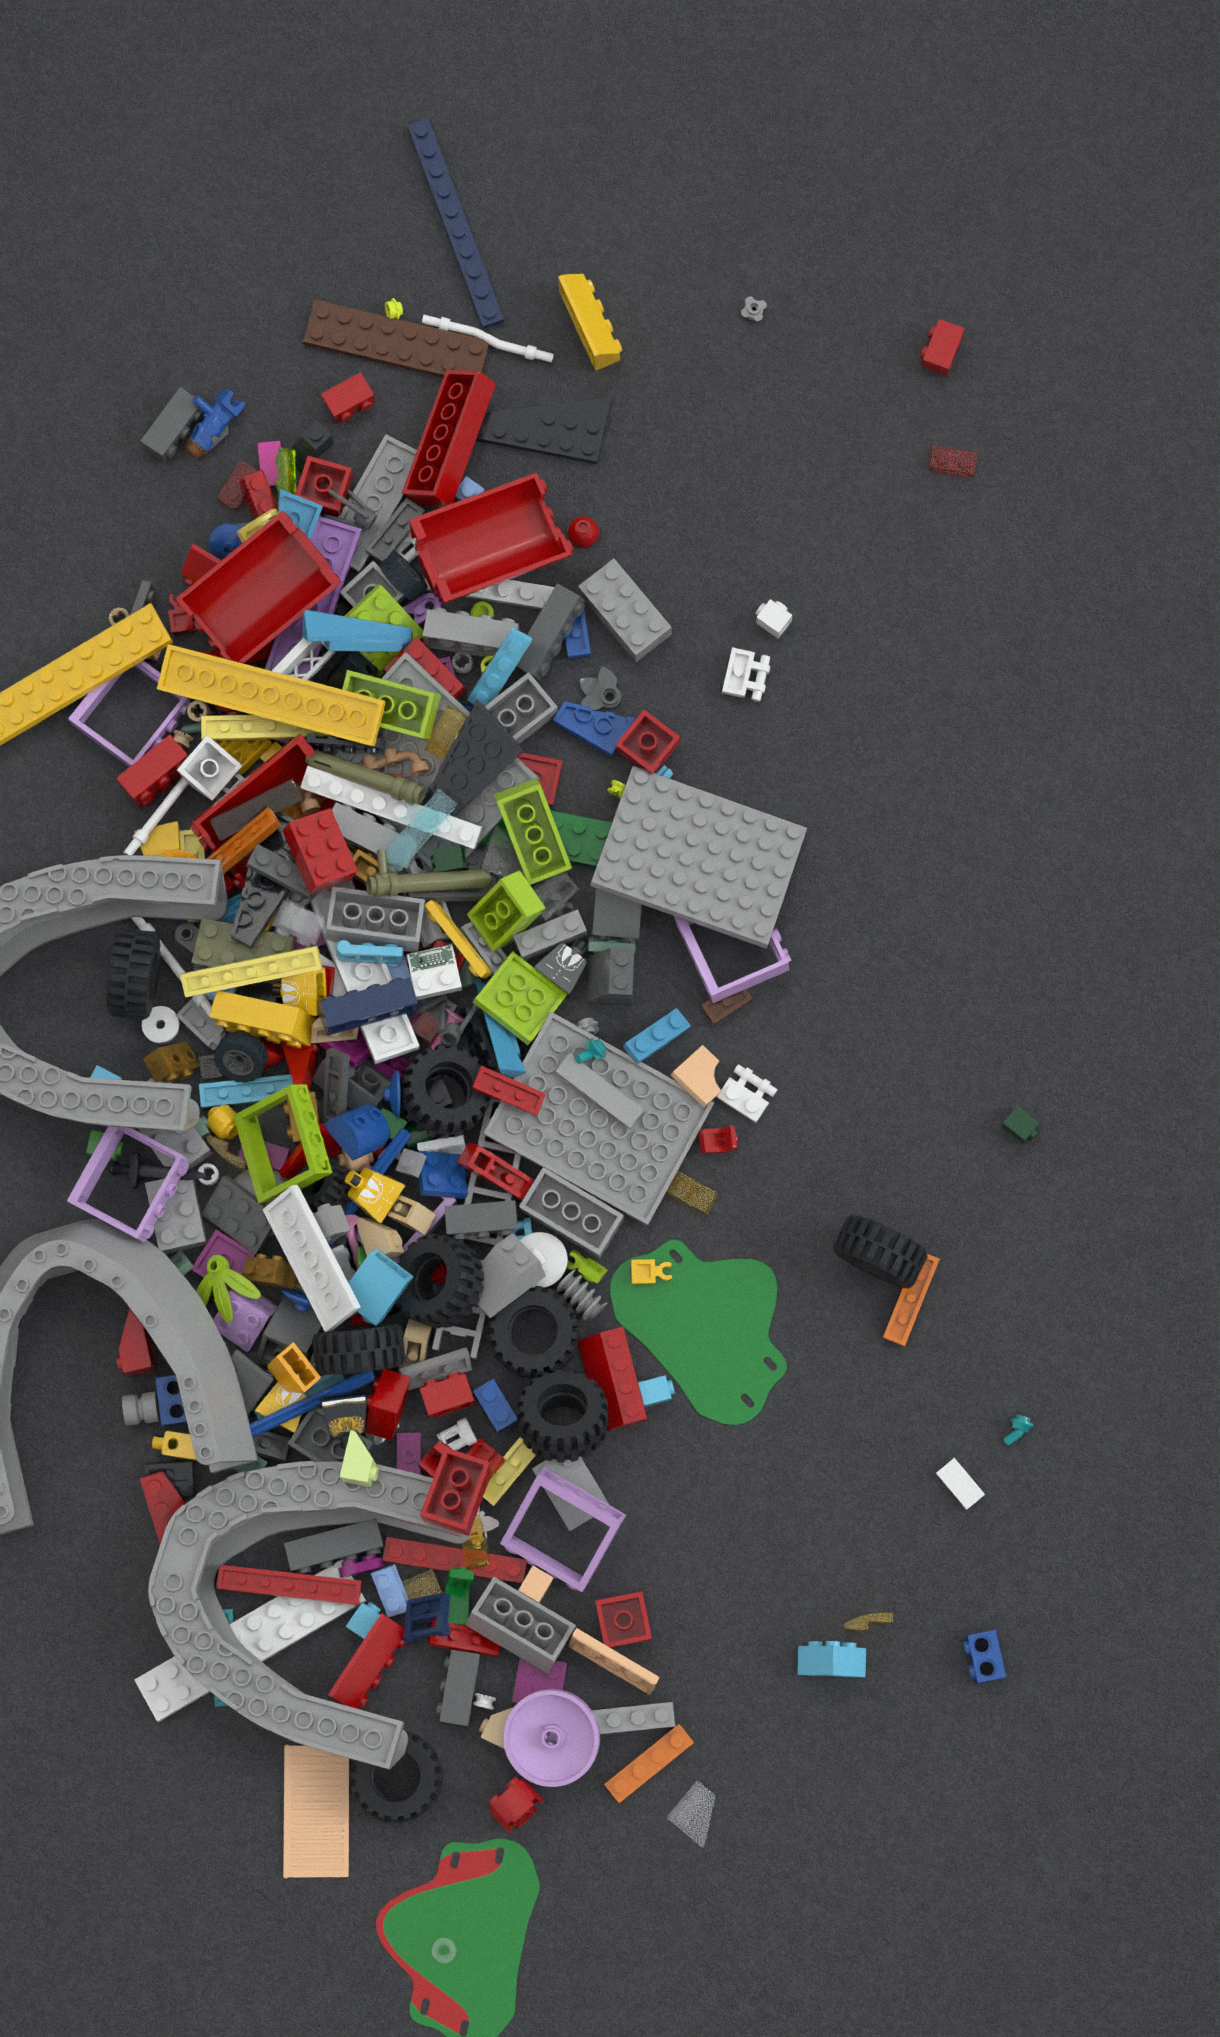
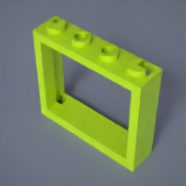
(256, 1152)

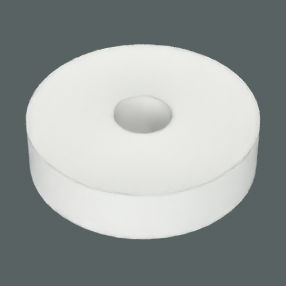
(163, 1035)

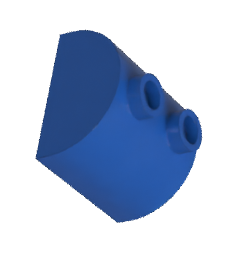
(359, 1130)

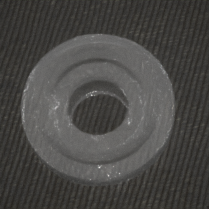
(436, 1950)

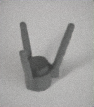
(364, 515)
(452, 1032)

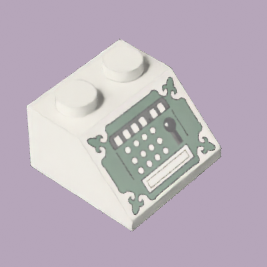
(434, 972)

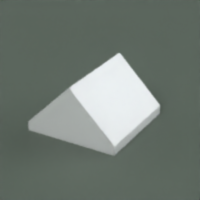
(208, 768)

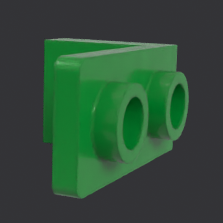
(457, 1586)

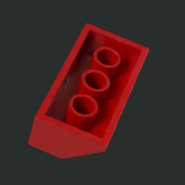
(610, 1365)
(368, 1662)

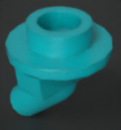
(595, 1049)
(1021, 1425)

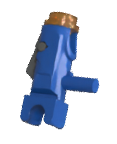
(215, 424)

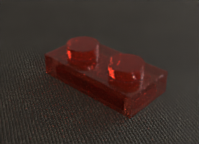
(953, 461)
(231, 492)

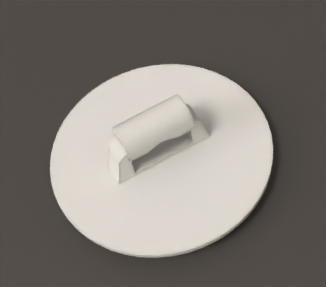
(550, 1254)

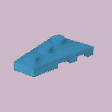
(302, 511)

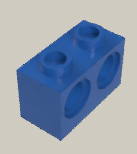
(168, 1402)
(991, 1655)

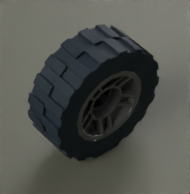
(403, 576)
(241, 1056)

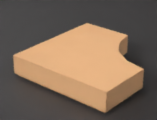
(697, 1076)

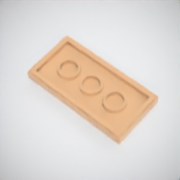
(613, 1661)

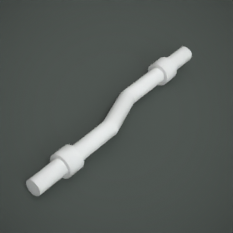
(529, 352)
(201, 999)

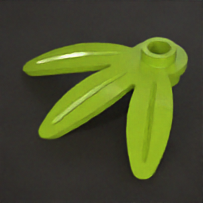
(217, 1280)

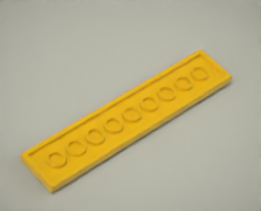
(81, 671)
(271, 695)

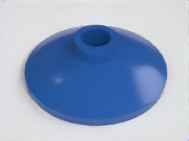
(224, 536)
(392, 1093)
(299, 1298)

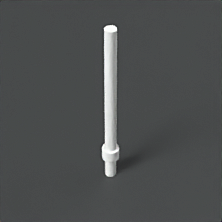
(141, 836)

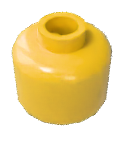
(222, 1122)

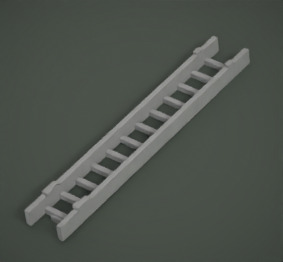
(469, 1198)

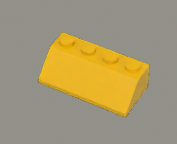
(588, 320)

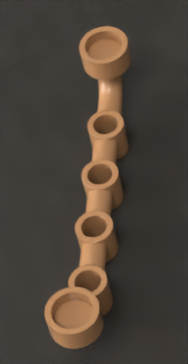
(390, 758)

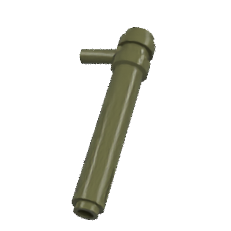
(398, 787)
(392, 884)

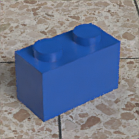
(495, 1406)

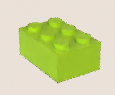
(506, 911)

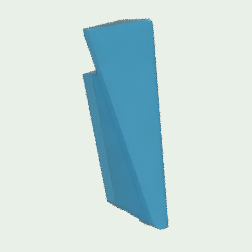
(353, 634)
(504, 1044)

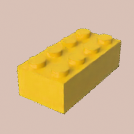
(262, 1018)

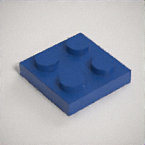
(442, 1176)

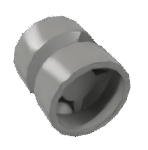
(141, 1408)

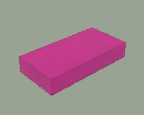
(267, 459)

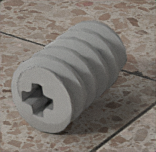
(580, 1296)

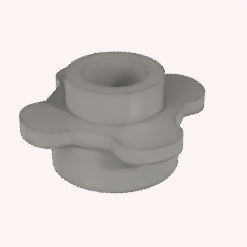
(755, 315)
(588, 1025)

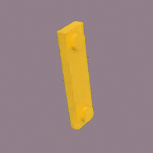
(437, 914)

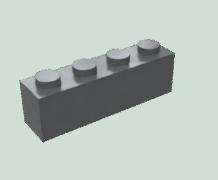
(550, 629)
(333, 1546)

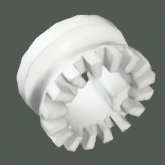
(215, 1177)
(484, 1701)

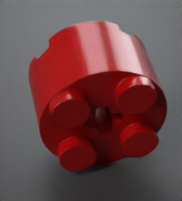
(515, 1804)

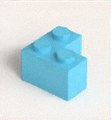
(831, 1659)

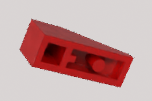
(301, 1062)
(495, 1170)

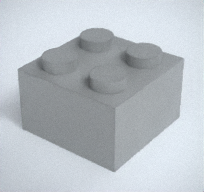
(366, 582)

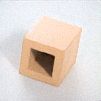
(536, 1584)

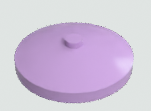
(551, 1737)

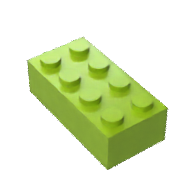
(406, 707)
(532, 831)

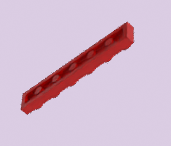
(444, 1558)
(289, 1585)

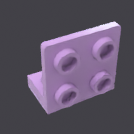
(248, 1319)

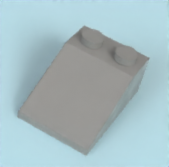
(508, 1273)
(579, 1475)

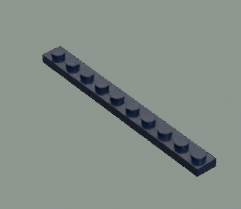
(455, 223)

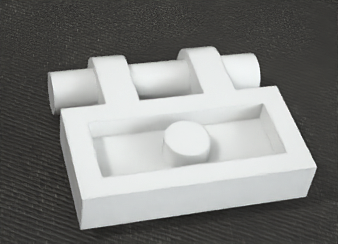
(739, 671)
(744, 1100)

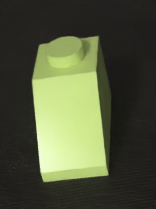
(358, 1464)

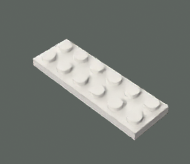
(311, 1258)

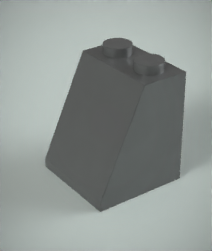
(616, 917)
(611, 977)
(286, 1327)
(253, 1382)

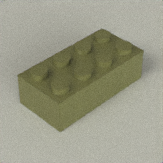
(217, 948)

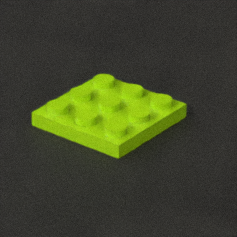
(383, 608)
(520, 998)

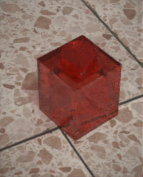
(426, 1028)

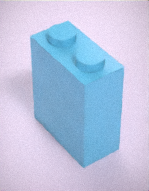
(378, 1286)

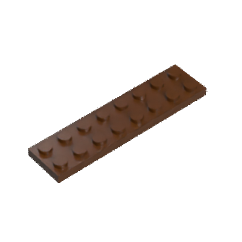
(392, 340)

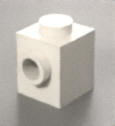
(773, 617)

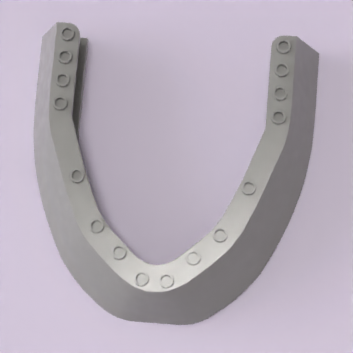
(78, 898)
(167, 1310)
(233, 1518)

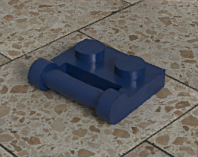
(427, 1610)

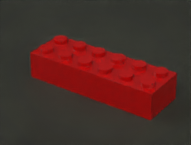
(448, 438)

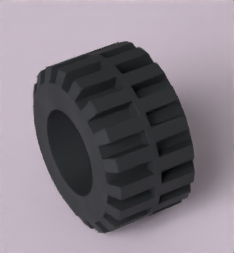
(329, 1189)

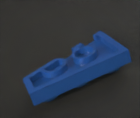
(592, 726)

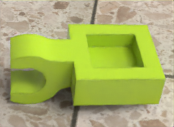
(589, 1268)

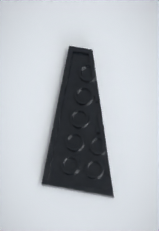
(474, 759)
(261, 895)

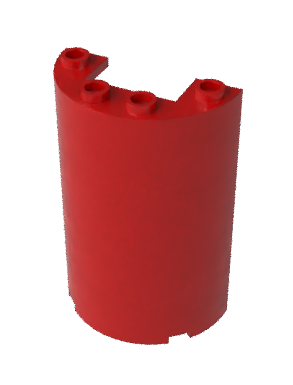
(488, 539)
(259, 589)
(282, 766)

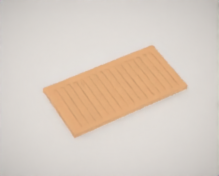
(315, 1813)

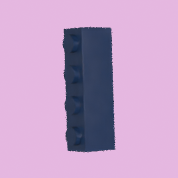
(367, 1006)

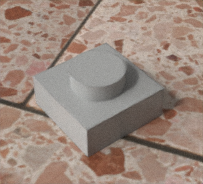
(411, 1163)

